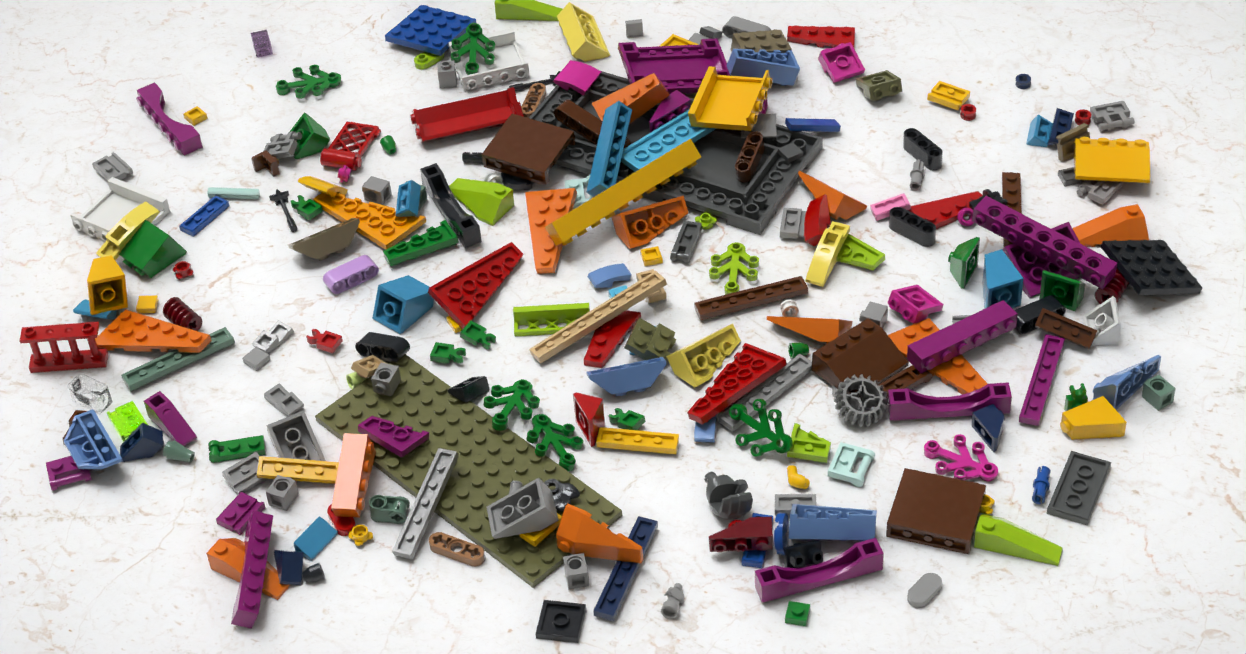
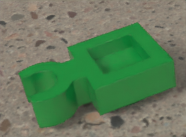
(307, 209)
(476, 333)
(445, 352)
(1076, 398)
(628, 420)

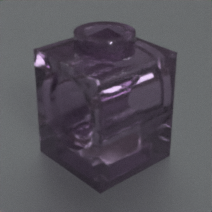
(261, 43)

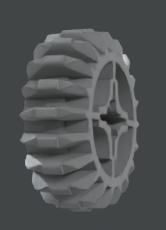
(851, 405)

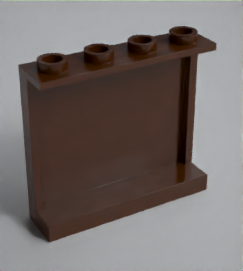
(527, 148)
(935, 510)

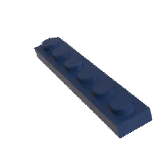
(624, 572)

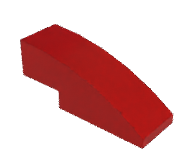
(816, 220)

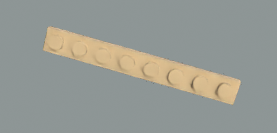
(598, 317)

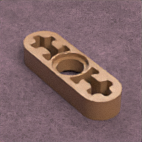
(532, 96)
(461, 556)

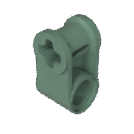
(387, 508)

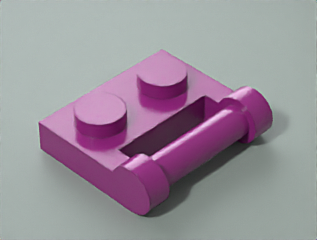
(64, 472)

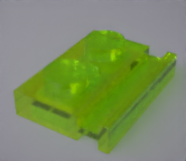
(126, 419)

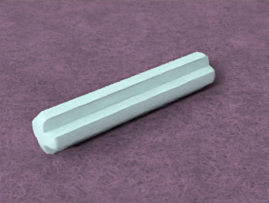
(233, 193)

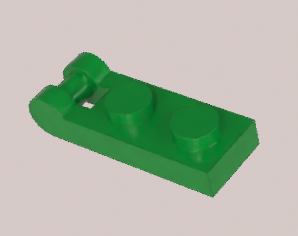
(236, 448)

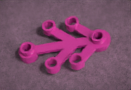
(984, 469)

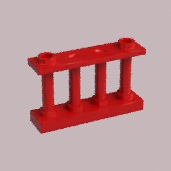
(64, 360)

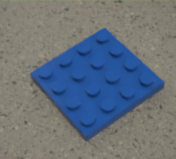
(429, 29)

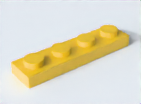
(637, 440)
(298, 469)

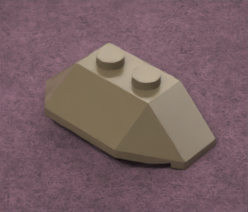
(327, 241)

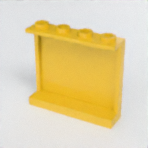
(729, 101)

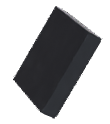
(560, 621)

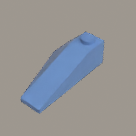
(1125, 383)

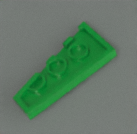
(432, 240)

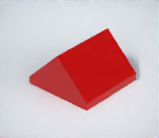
(589, 415)

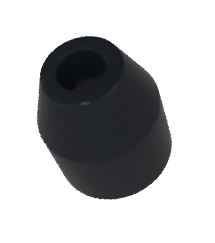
(313, 573)

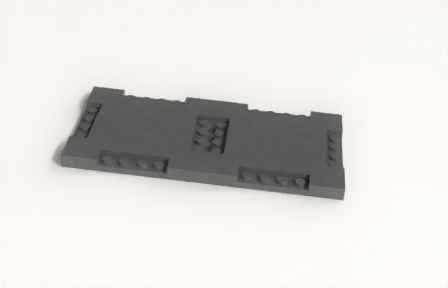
(713, 180)

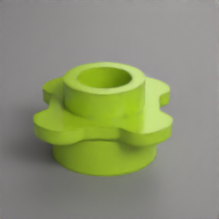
(706, 220)

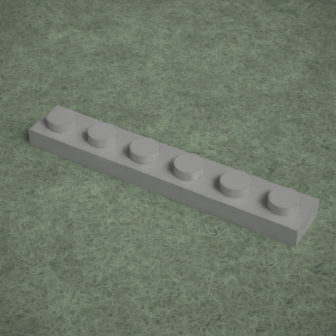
(769, 389)
(425, 503)

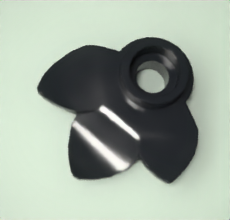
(563, 493)

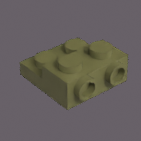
(880, 85)
(650, 341)

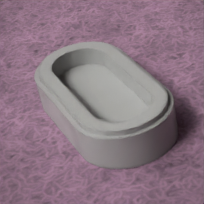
(924, 590)

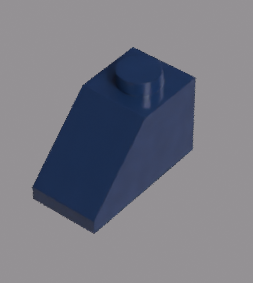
(989, 425)
(142, 443)

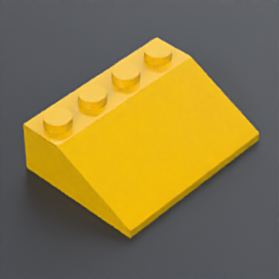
(1112, 160)

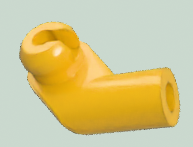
(795, 479)

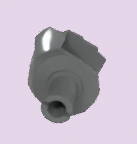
(727, 497)

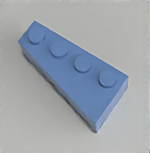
(748, 63)
(831, 523)

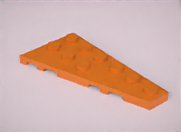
(544, 209)
(144, 333)
(955, 372)

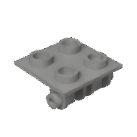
(765, 125)

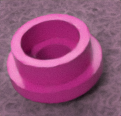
(344, 174)
(962, 221)

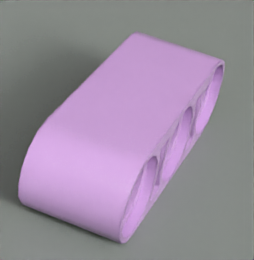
(350, 274)

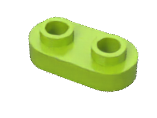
(427, 60)

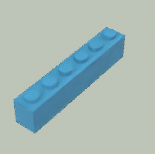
(609, 148)

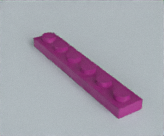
(1041, 380)

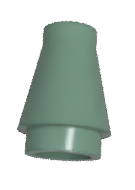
(177, 451)

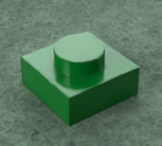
(797, 613)

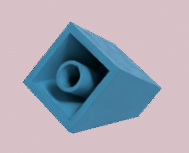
(1001, 280)
(401, 303)

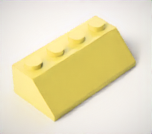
(582, 34)

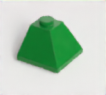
(313, 137)
(964, 261)
(1064, 289)

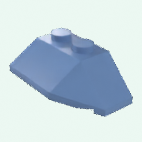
(628, 377)
(90, 443)

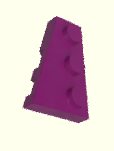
(392, 437)

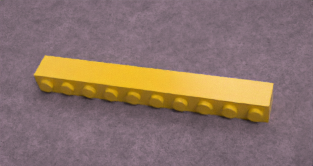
(621, 193)

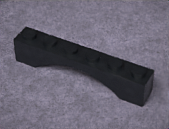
(461, 223)

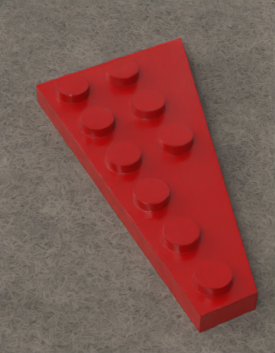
(472, 287)
(735, 380)

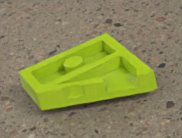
(808, 446)

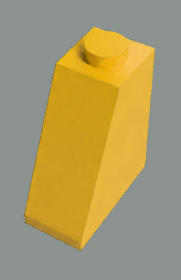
(1093, 421)

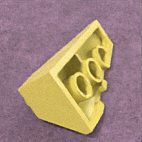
(701, 359)

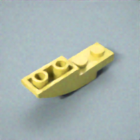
(126, 228)
(826, 253)

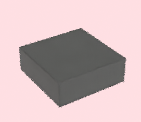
(710, 32)
(790, 152)
(1067, 177)

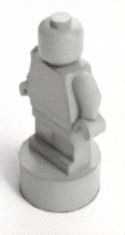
(671, 606)

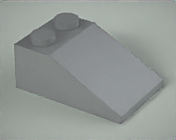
(295, 438)
(523, 511)

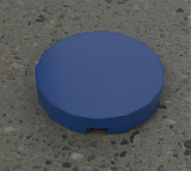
(781, 533)

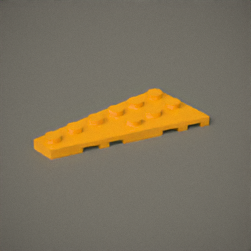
(376, 220)

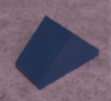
(289, 566)

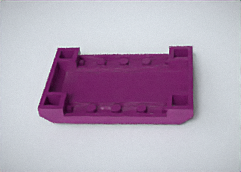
(676, 66)

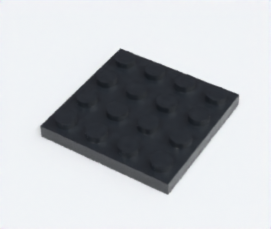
(1151, 267)

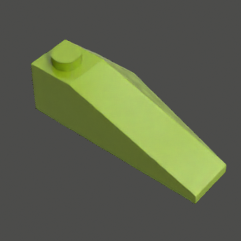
(526, 10)
(485, 199)
(1008, 538)

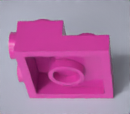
(841, 62)
(914, 303)

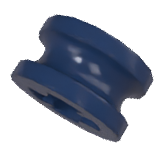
(1023, 81)

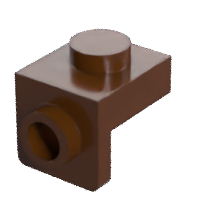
(266, 161)

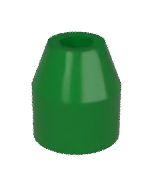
(388, 144)
(797, 348)

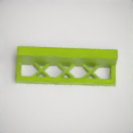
(546, 314)

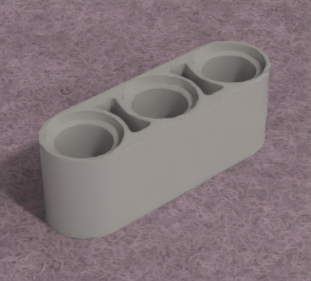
(739, 25)

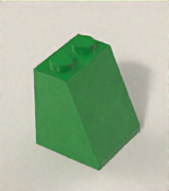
(151, 250)

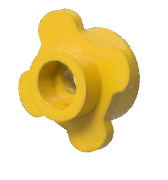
(987, 505)
(360, 534)

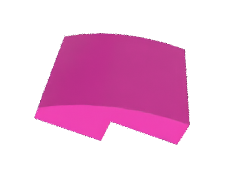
(577, 76)

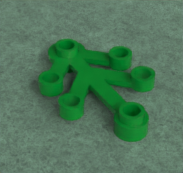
(473, 33)
(311, 83)
(519, 389)
(543, 423)
(763, 429)

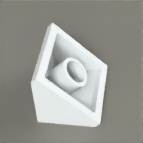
(1105, 320)

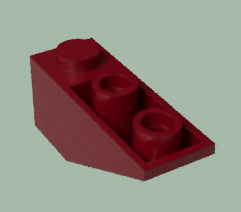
(746, 535)

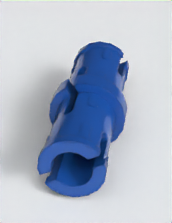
(1041, 485)

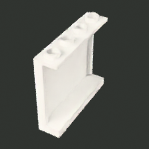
(507, 65)
(116, 204)

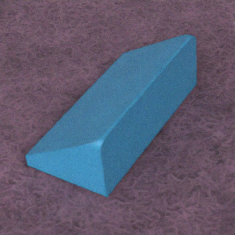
(1039, 132)
(408, 199)
(84, 309)
(315, 538)

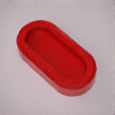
(342, 525)

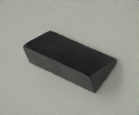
(470, 388)

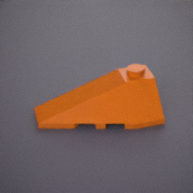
(839, 203)
(645, 223)
(1119, 225)
(816, 328)
(581, 534)
(228, 558)

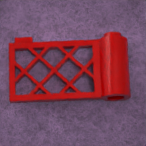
(338, 158)

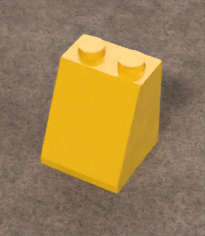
(106, 286)

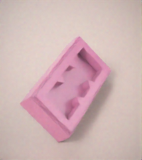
(881, 209)

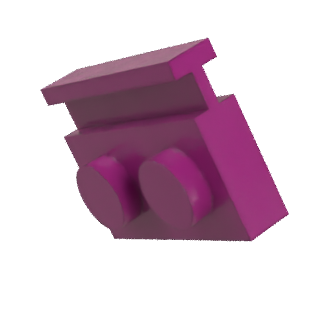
(238, 513)

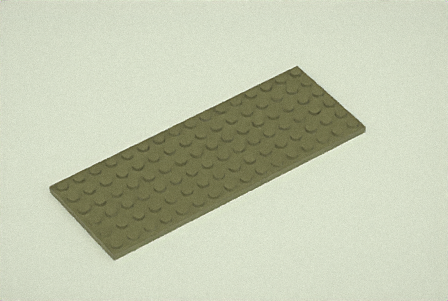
(482, 471)

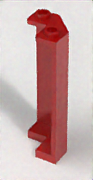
(465, 115)

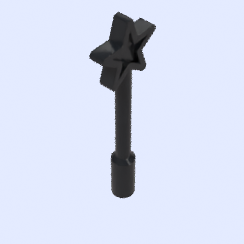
(521, 86)
(281, 198)

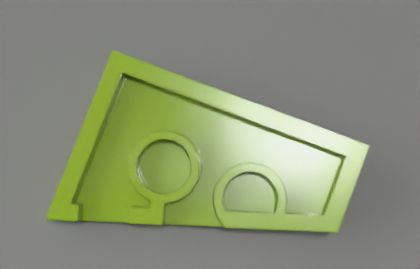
(859, 254)

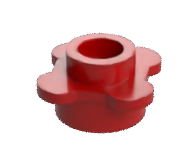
(183, 270)

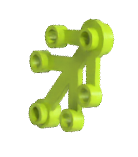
(735, 252)

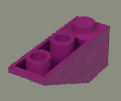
(669, 109)
(168, 418)

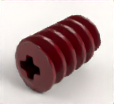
(1115, 288)
(181, 314)

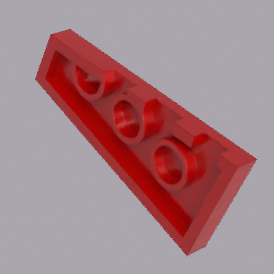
(821, 36)
(944, 210)
(608, 337)

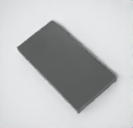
(1079, 488)

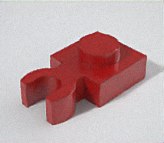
(327, 341)

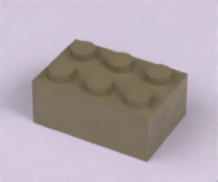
(765, 40)

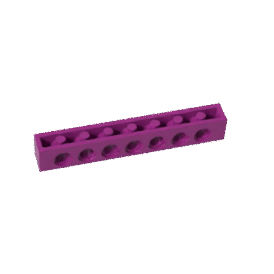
(1044, 242)

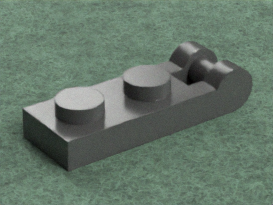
(686, 241)

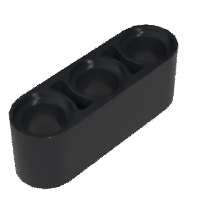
(922, 148)
(912, 226)
(1029, 313)
(382, 346)

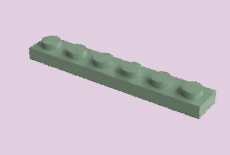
(174, 360)

